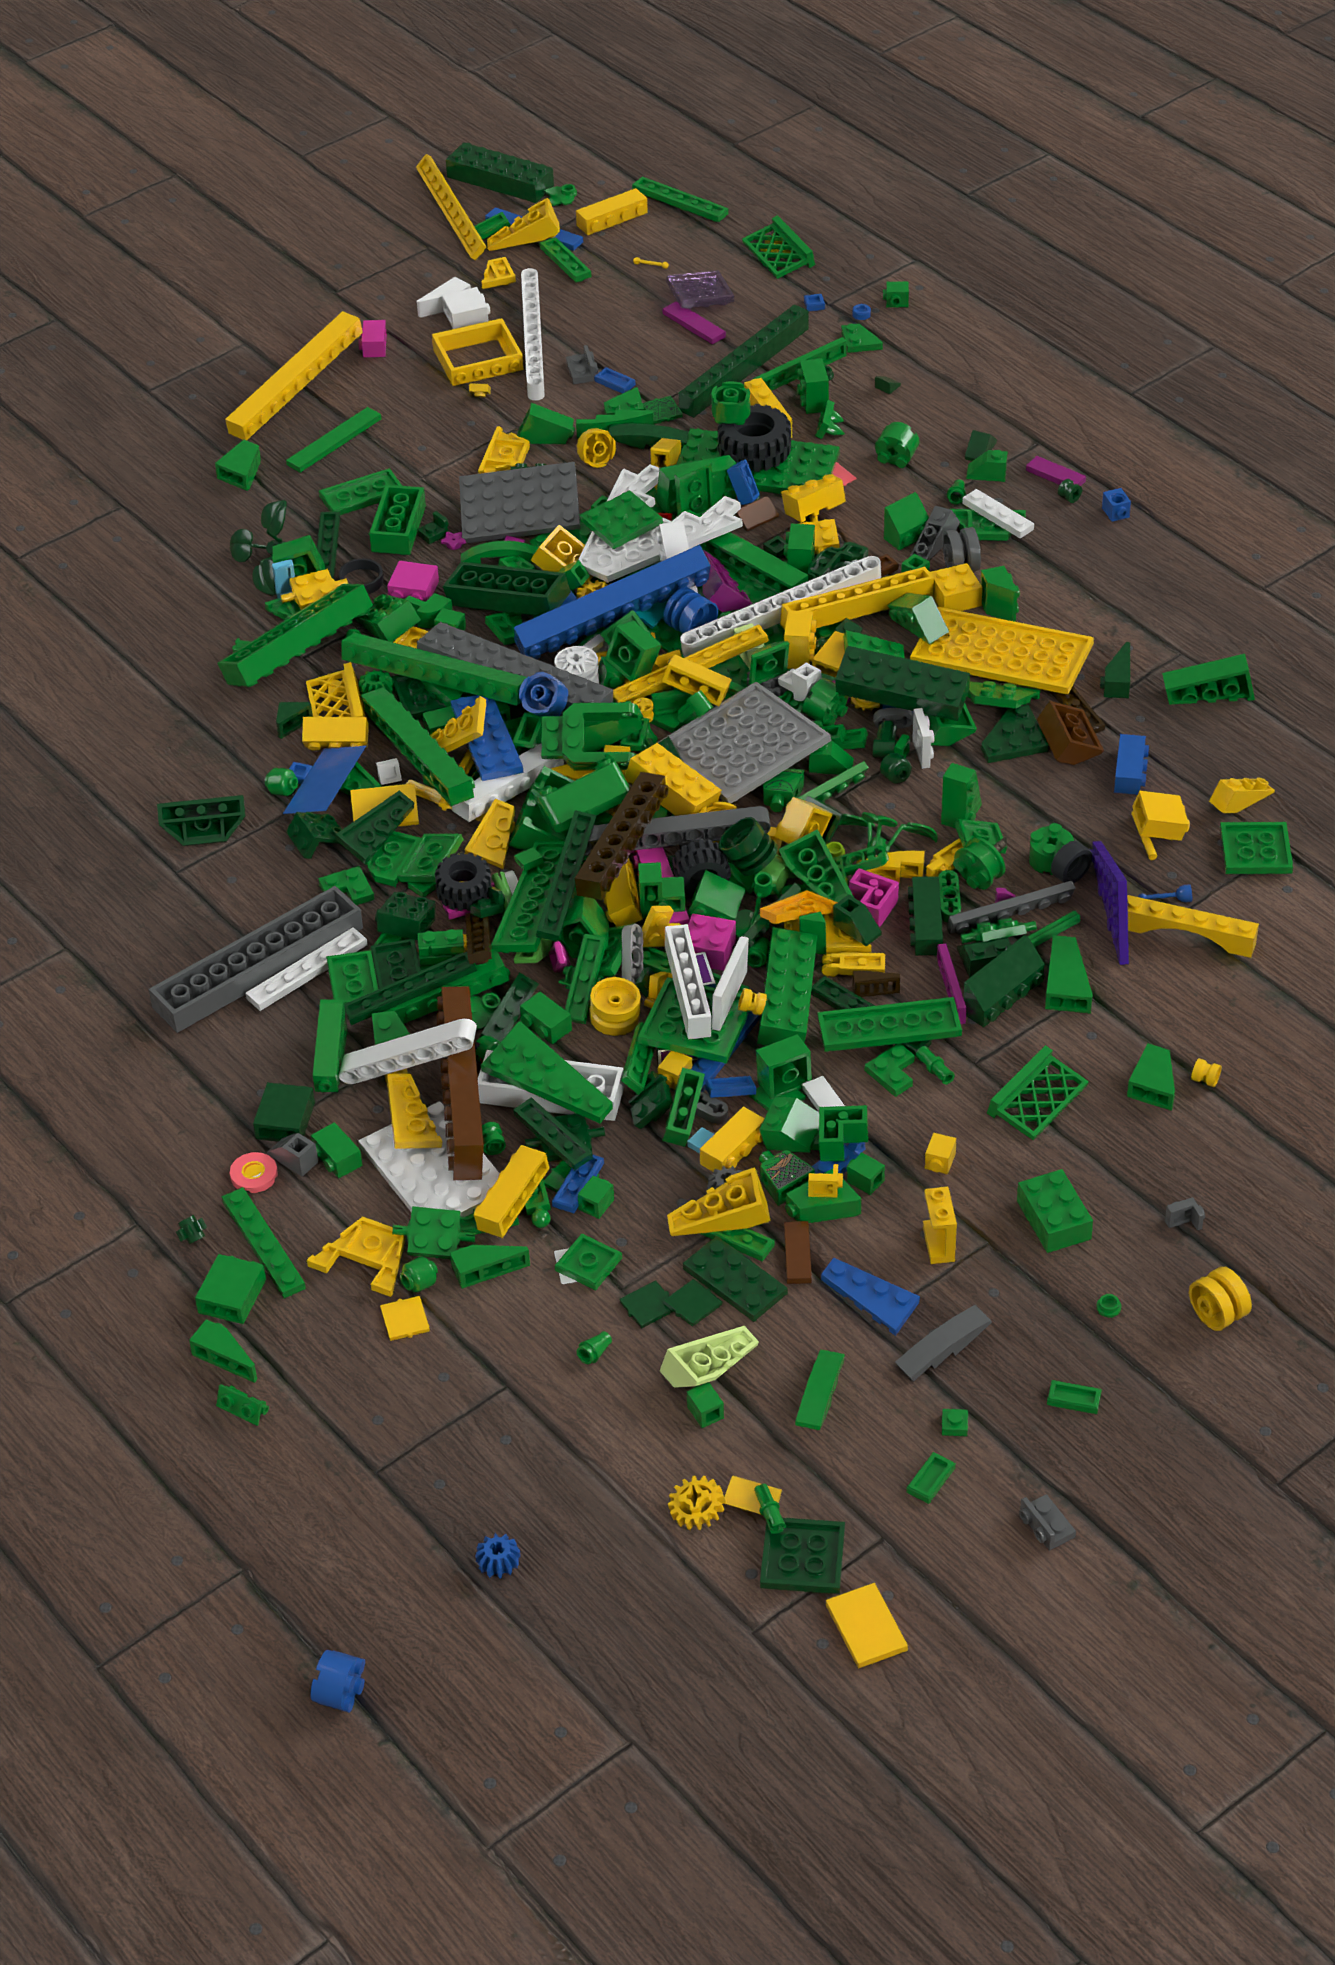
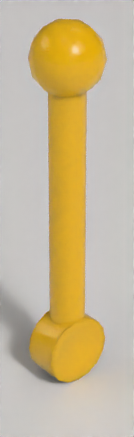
(637, 261)

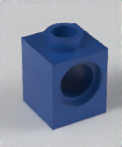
(1116, 504)

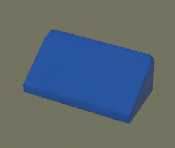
(743, 482)

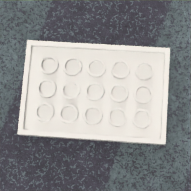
(422, 1174)

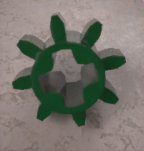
(191, 1229)

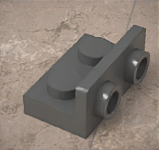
(582, 367)
(1046, 1521)

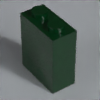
(283, 1111)

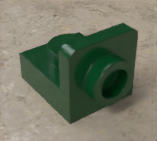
(435, 530)
(491, 906)

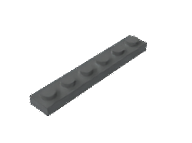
(1017, 905)

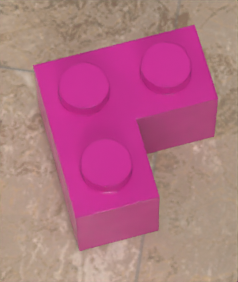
(875, 892)

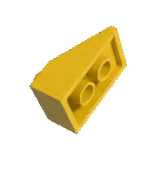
(558, 551)

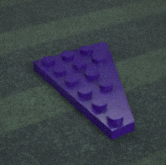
(1113, 889)

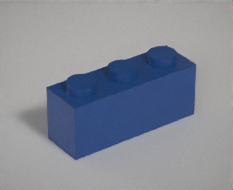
(1131, 764)

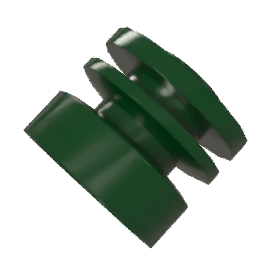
(748, 846)

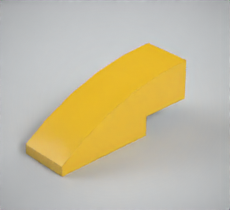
(901, 864)

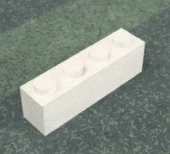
(672, 541)

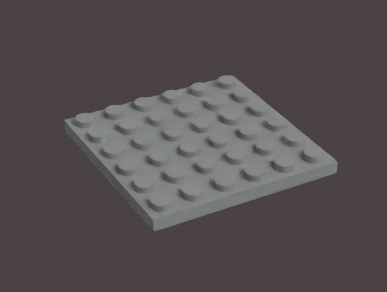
(747, 741)

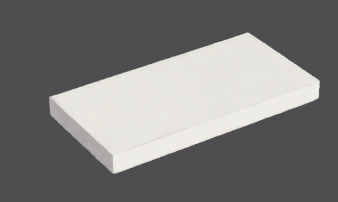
(729, 983)

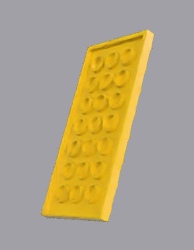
(1007, 651)

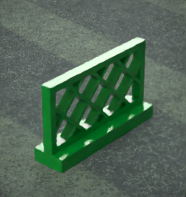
(791, 242)
(1019, 1085)

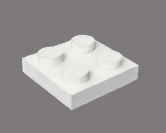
(922, 738)

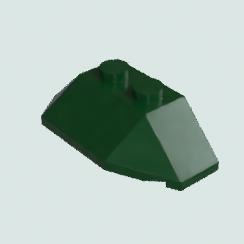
(202, 819)

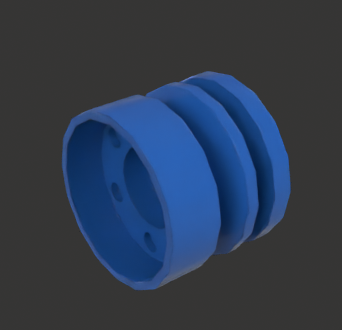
(689, 610)

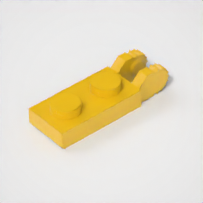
(847, 962)

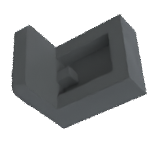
(1183, 1212)

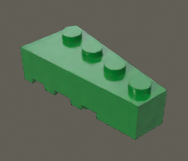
(1210, 681)

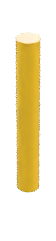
(1146, 842)

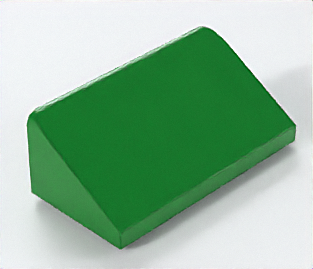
(815, 924)

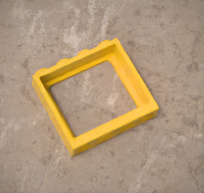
(474, 335)

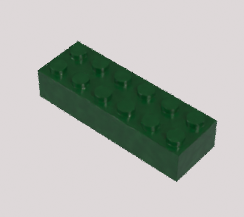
(499, 172)
(506, 588)
(902, 683)

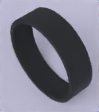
(363, 563)

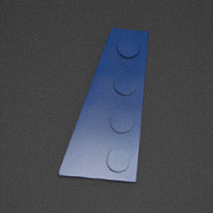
(878, 1297)

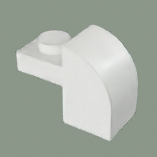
(800, 680)

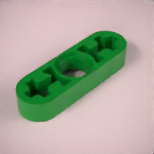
(950, 889)

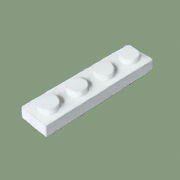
(998, 513)

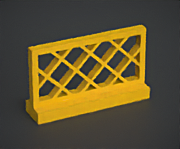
(351, 690)

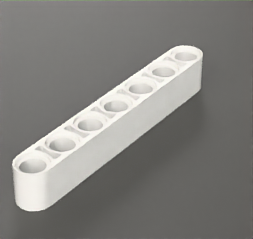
(407, 1051)

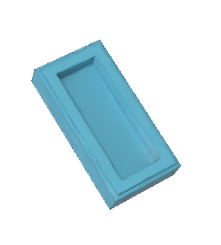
(282, 573)

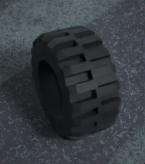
(761, 440)

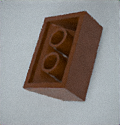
(1069, 733)

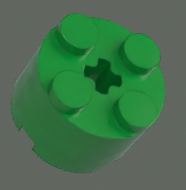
(730, 403)
(896, 444)
(825, 703)
(1045, 844)

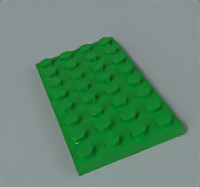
(804, 462)

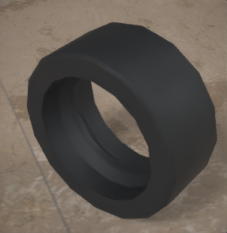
(1071, 862)

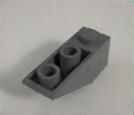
(932, 535)

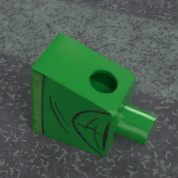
(783, 788)

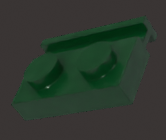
(650, 1101)

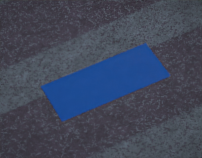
(324, 779)

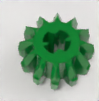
(375, 680)

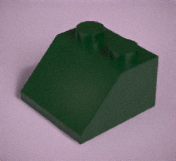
(980, 953)

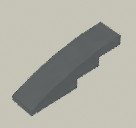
(944, 1340)

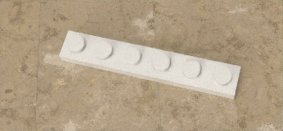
(304, 969)

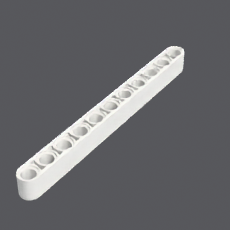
(532, 334)
(768, 611)

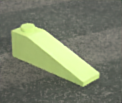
(706, 1357)

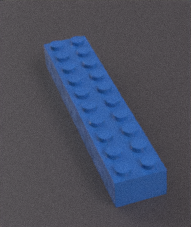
(611, 603)

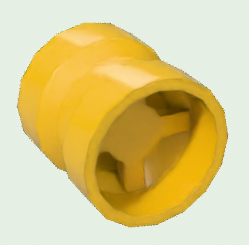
(752, 1001)
(1205, 1072)

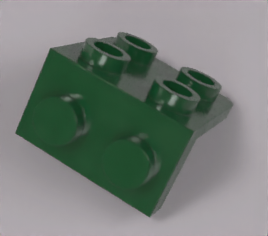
(309, 829)

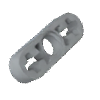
(632, 944)

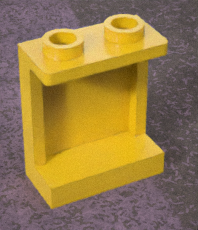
(942, 1226)

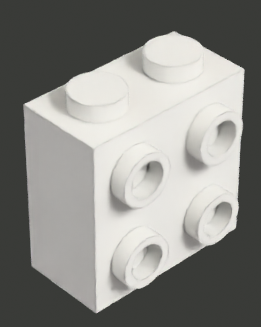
(465, 307)

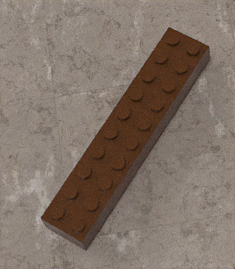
(461, 1093)

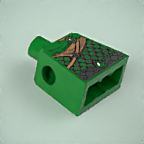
(783, 1173)

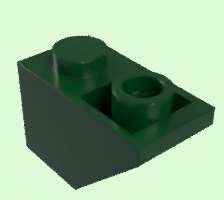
(855, 920)

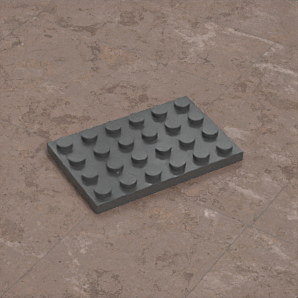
(519, 502)

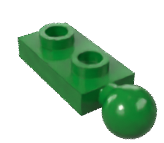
(538, 1206)

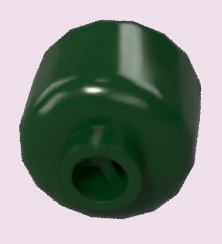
(895, 768)

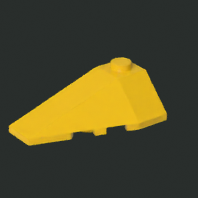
(533, 227)
(731, 1206)

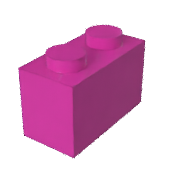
(373, 338)

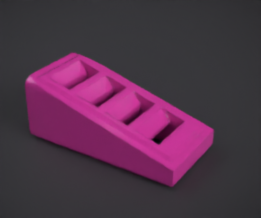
(559, 957)

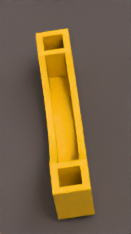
(1230, 933)

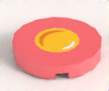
(253, 1172)

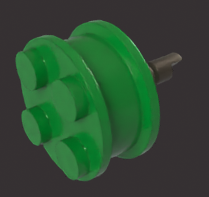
(980, 862)

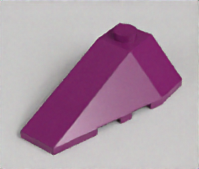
(722, 588)

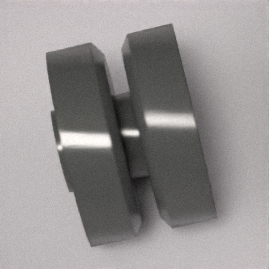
(962, 548)

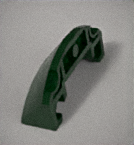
(835, 558)

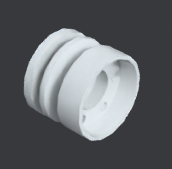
(579, 661)

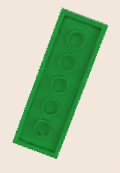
(889, 1024)

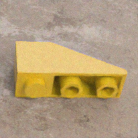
(1237, 794)

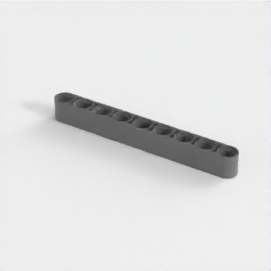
(689, 828)

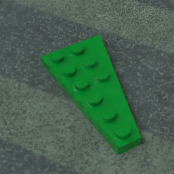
(536, 1068)

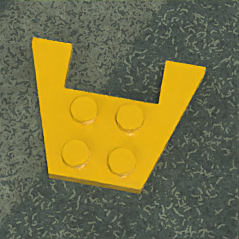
(370, 1245)

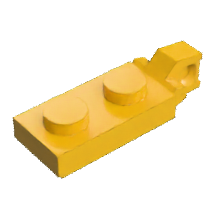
(943, 859)

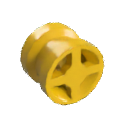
(646, 707)

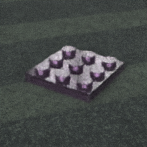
(700, 289)

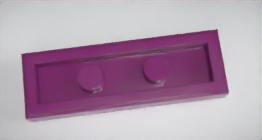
(1053, 471)

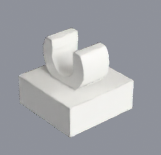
(388, 771)

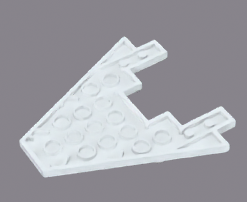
(643, 551)

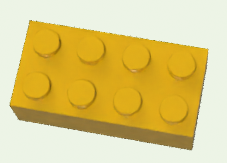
(687, 787)

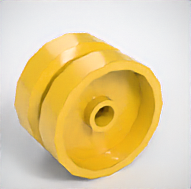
(615, 1006)
(1220, 1298)

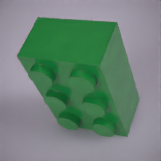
(1054, 1211)

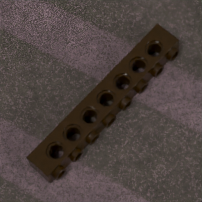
(621, 836)

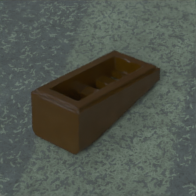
(867, 983)

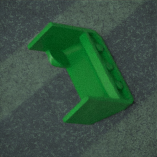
(588, 794)

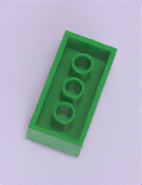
(721, 482)
(397, 519)

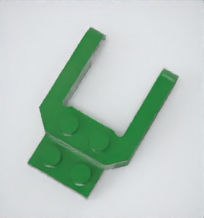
(565, 735)

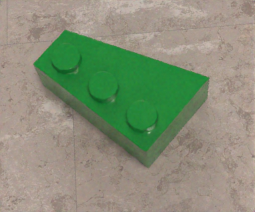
(959, 795)

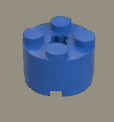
(543, 695)
(338, 1680)

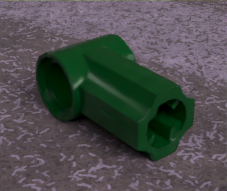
(885, 739)

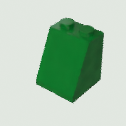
(582, 918)

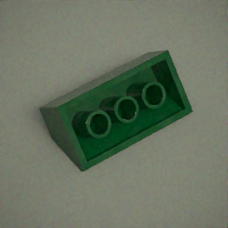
(1003, 982)

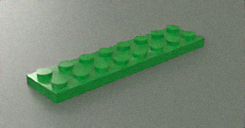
(527, 903)

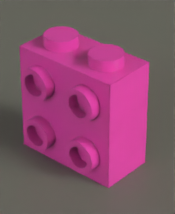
(413, 580)

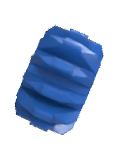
(497, 1555)

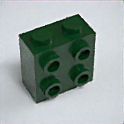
(405, 915)

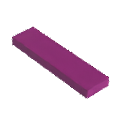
(694, 323)
(950, 980)

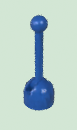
(1183, 893)

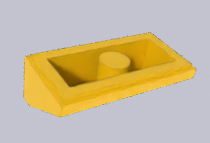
(742, 1494)

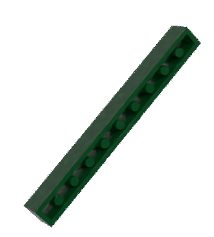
(745, 359)

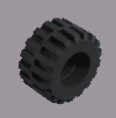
(697, 858)
(462, 868)

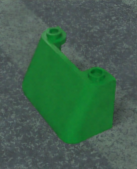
(530, 824)

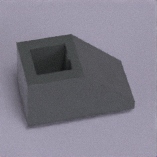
(295, 1153)

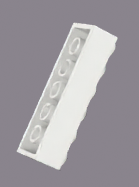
(604, 1078)

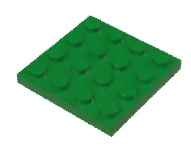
(667, 1031)

